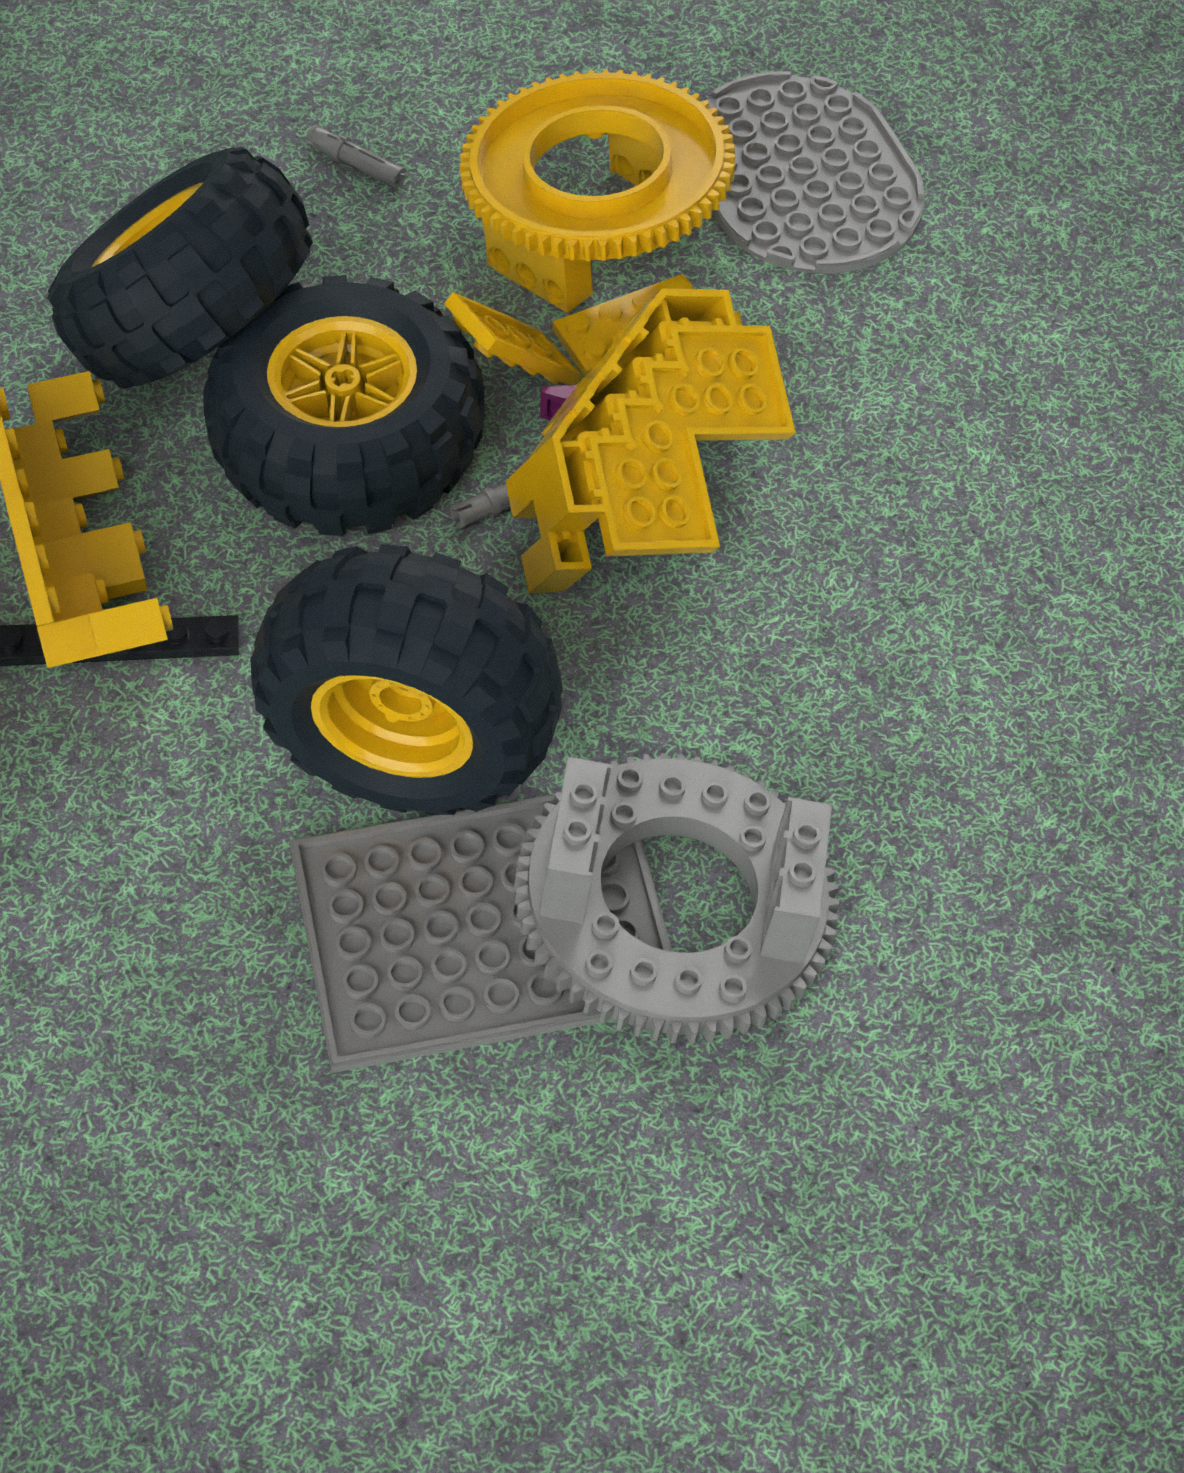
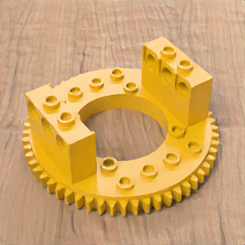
(657, 140)

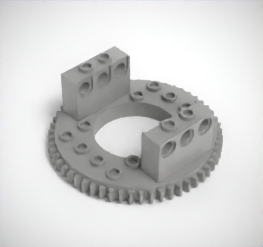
(658, 990)

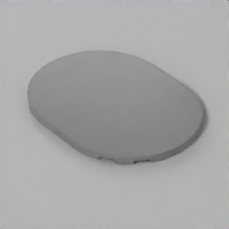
(814, 175)

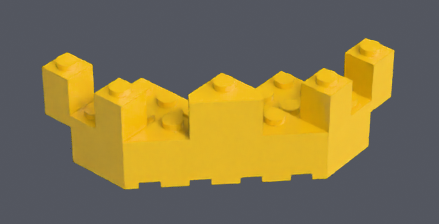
(630, 433)
(63, 568)

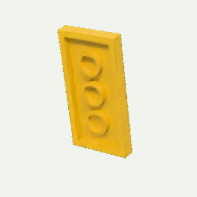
(590, 331)
(511, 340)

